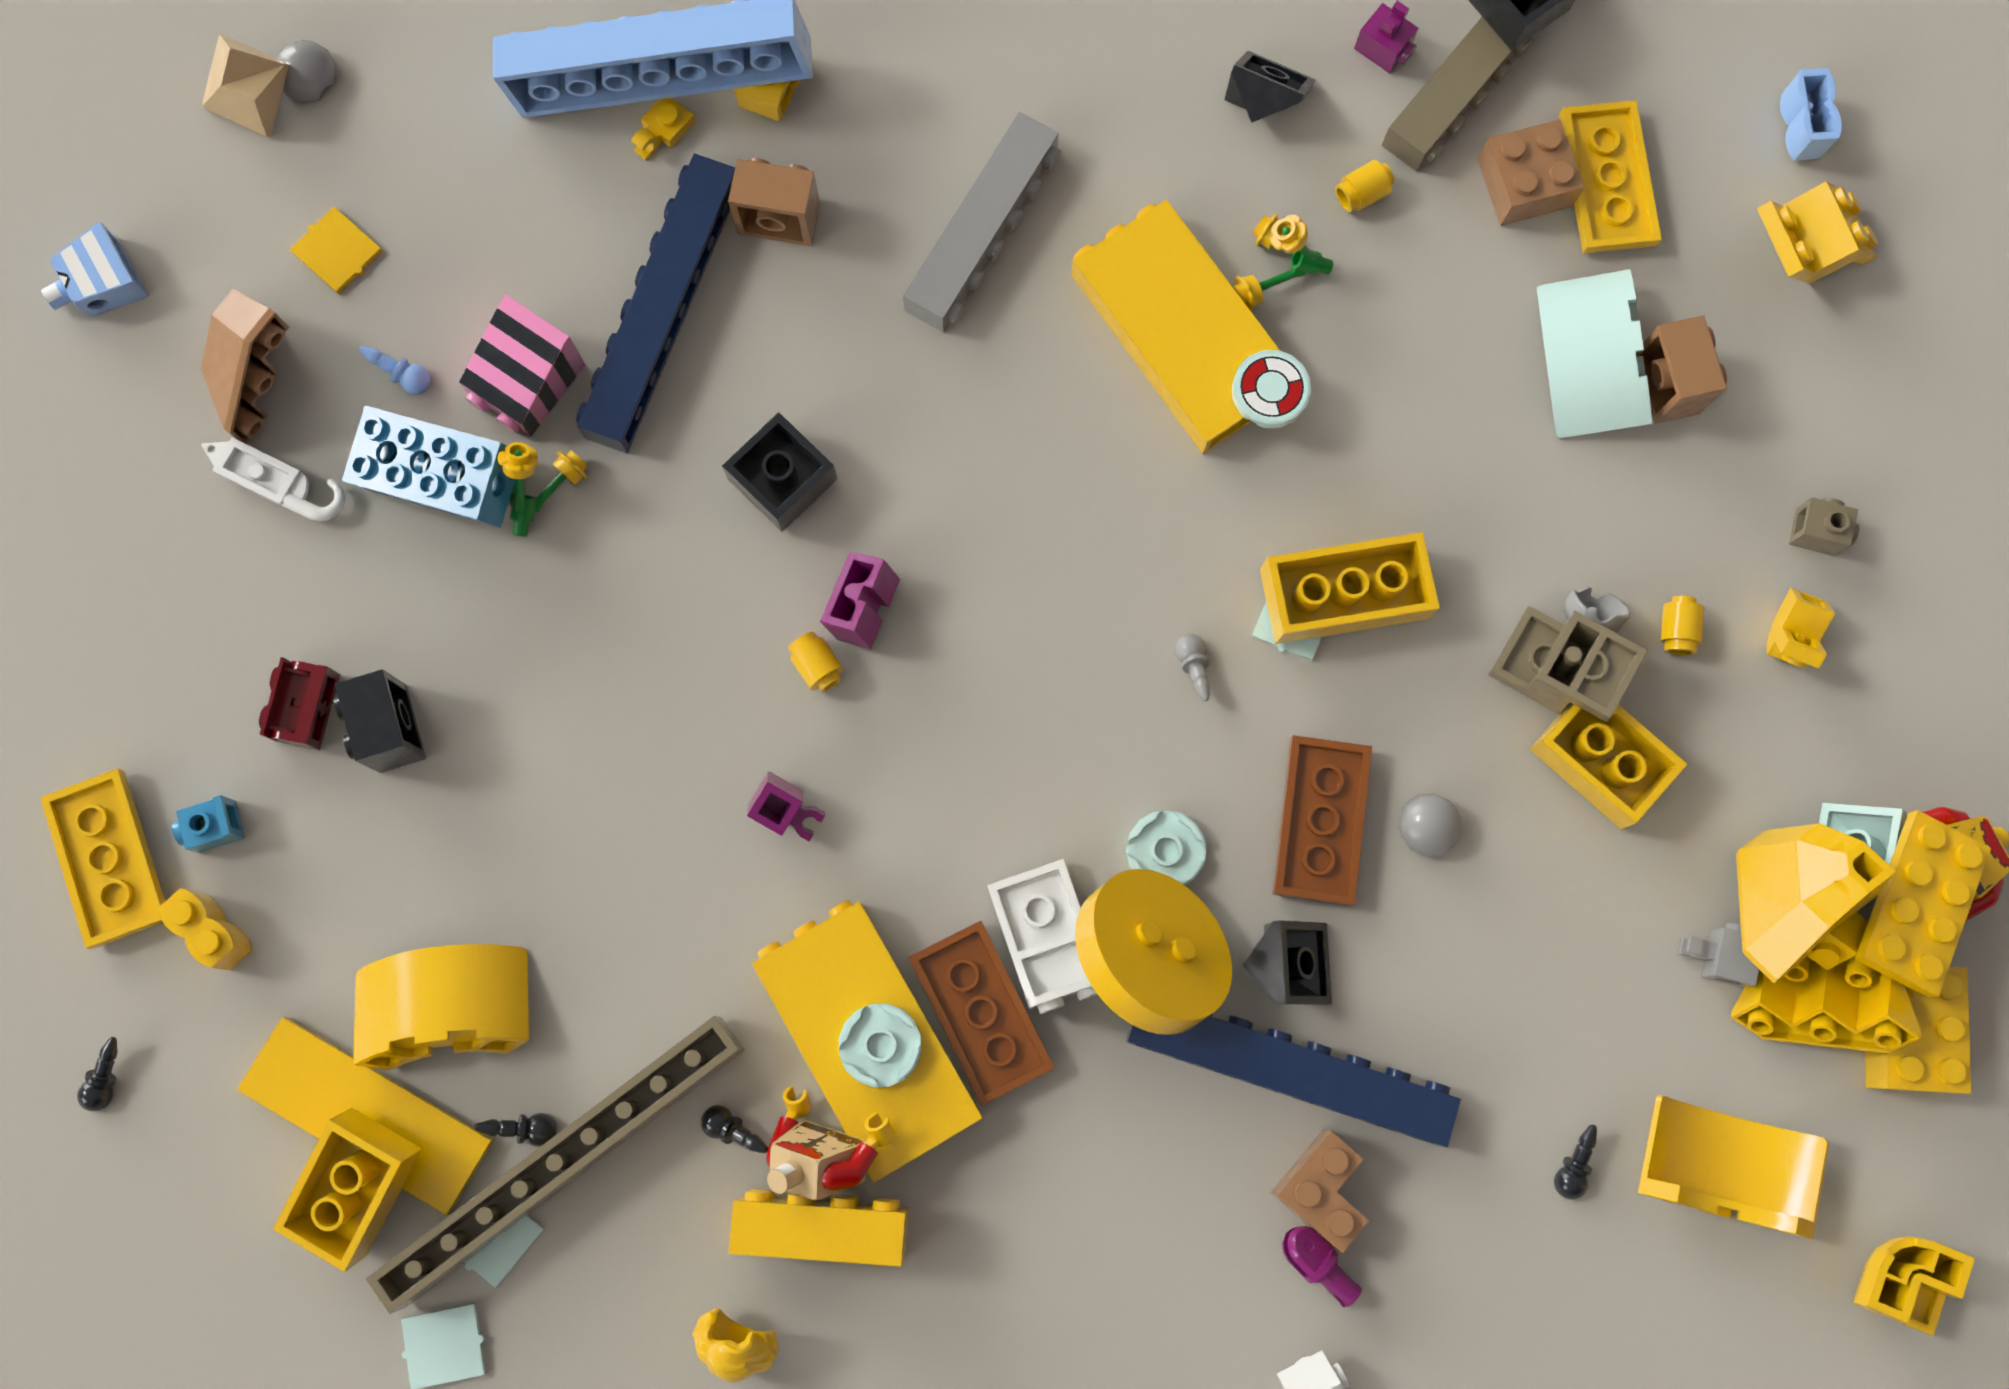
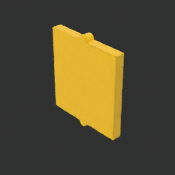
(336, 250)

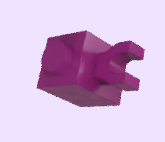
(1388, 37)
(779, 804)

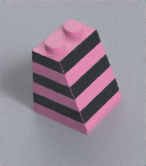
(520, 367)

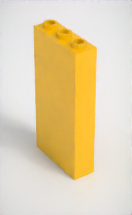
(1174, 317)
(817, 988)

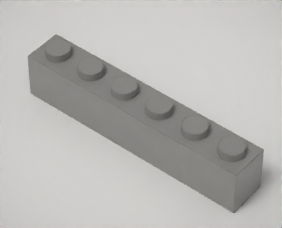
(981, 223)

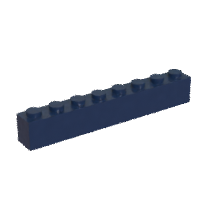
(658, 305)
(1311, 1075)

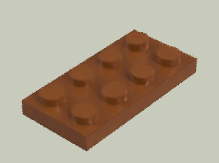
(1322, 820)
(981, 1013)

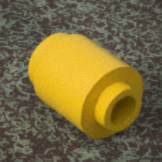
(1364, 186)
(1682, 626)
(815, 662)

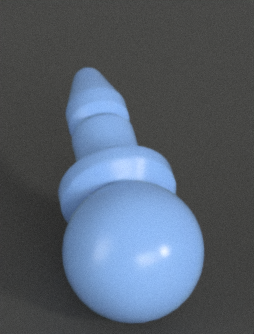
(412, 377)

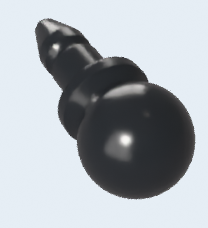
(97, 1089)
(720, 1123)
(535, 1129)
(1572, 1179)

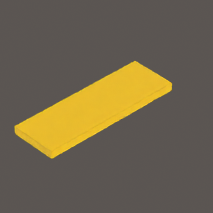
(315, 1081)

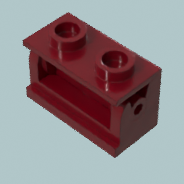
(298, 703)

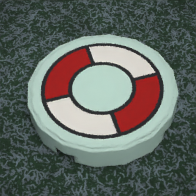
(1271, 388)

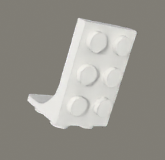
(1039, 926)

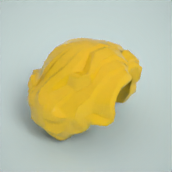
(732, 1349)

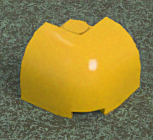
(1910, 1280)

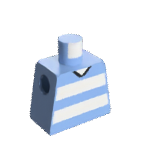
(94, 274)

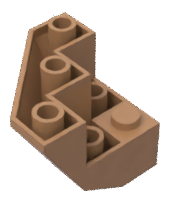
(235, 362)

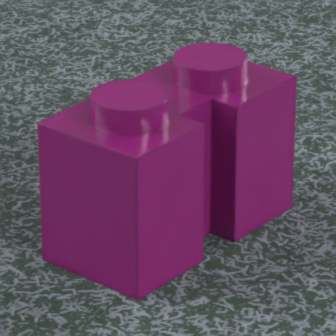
(855, 600)

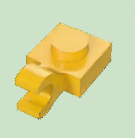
(662, 123)

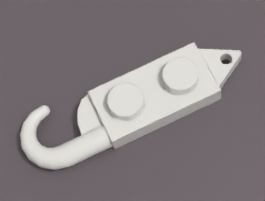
(270, 478)

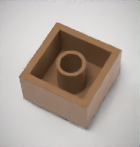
(1530, 172)
(774, 201)
(1682, 369)

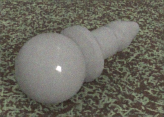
(1191, 652)

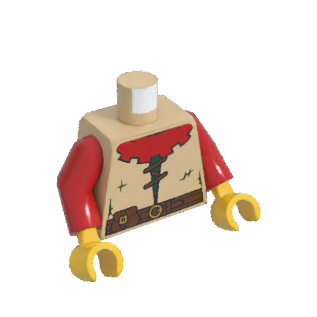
(817, 1158)

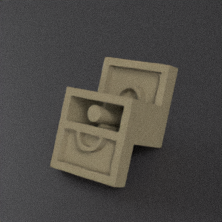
(1568, 663)

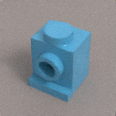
(220, 827)

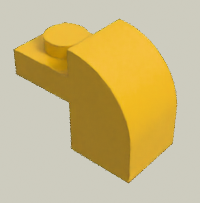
(1799, 629)

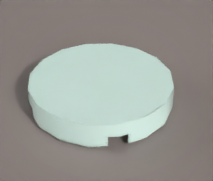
(1168, 845)
(880, 1045)

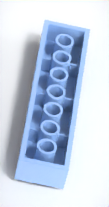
(653, 56)

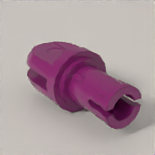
(1319, 1263)

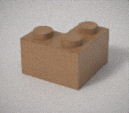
(1312, 1189)

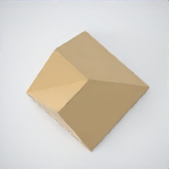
(245, 85)

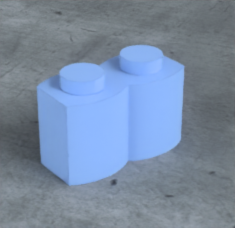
(1810, 114)

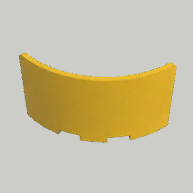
(440, 999)
(1734, 1166)

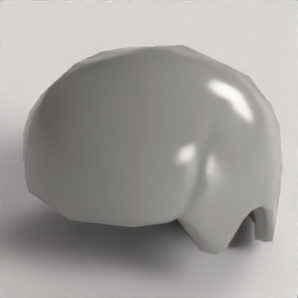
(309, 70)
(1606, 610)
(1430, 824)

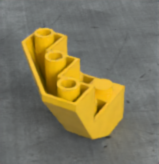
(1800, 888)
(1831, 1000)

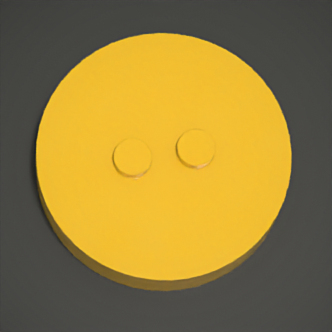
(1153, 952)

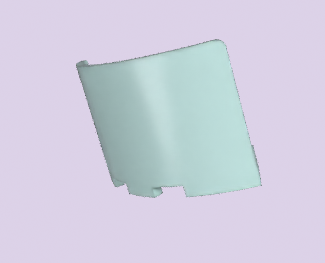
(1591, 354)

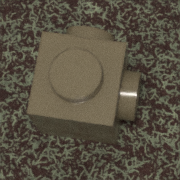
(1824, 526)

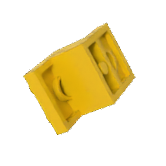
(1818, 232)

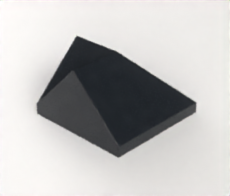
(1265, 86)
(1293, 963)

